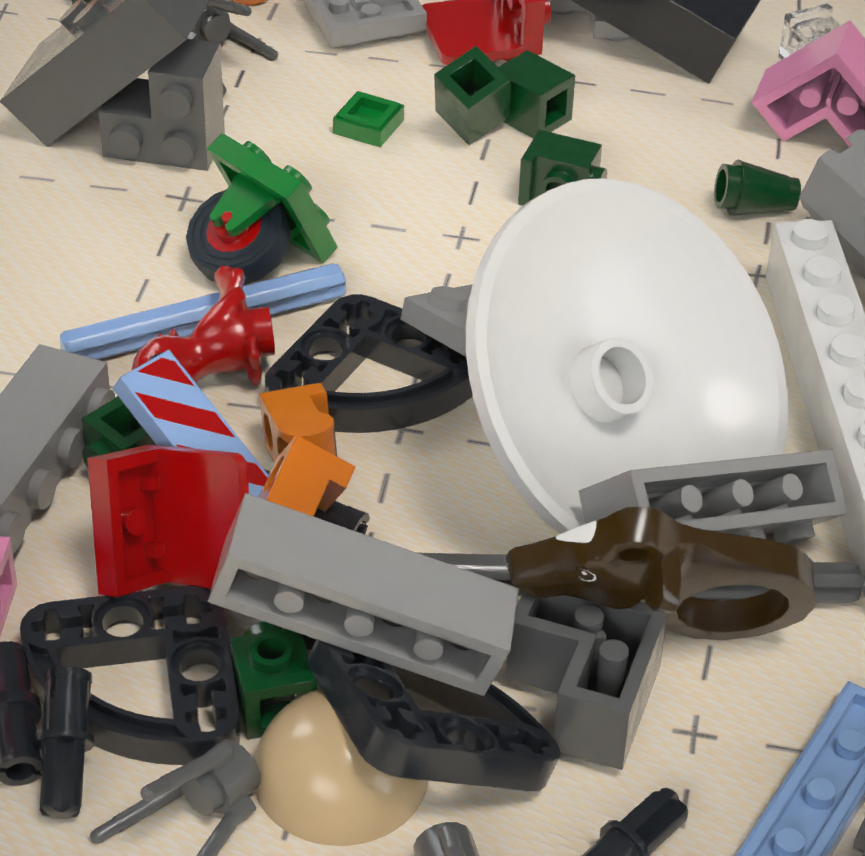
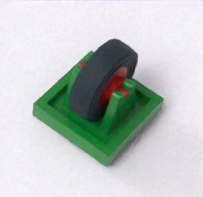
(255, 215)

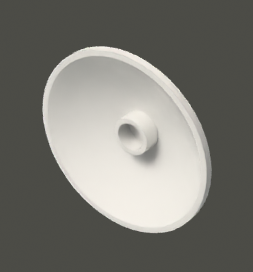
(617, 343)

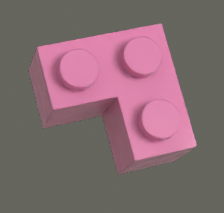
(817, 84)

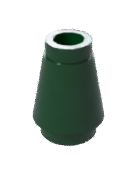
(754, 189)

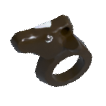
(665, 562)

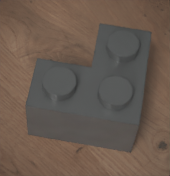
(172, 113)
(596, 662)

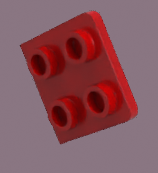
(495, 26)
(162, 515)

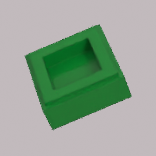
(368, 119)

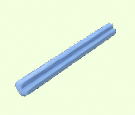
(136, 329)

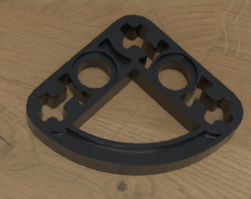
(373, 336)
(181, 644)
(482, 744)

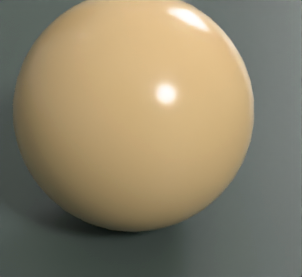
(322, 785)

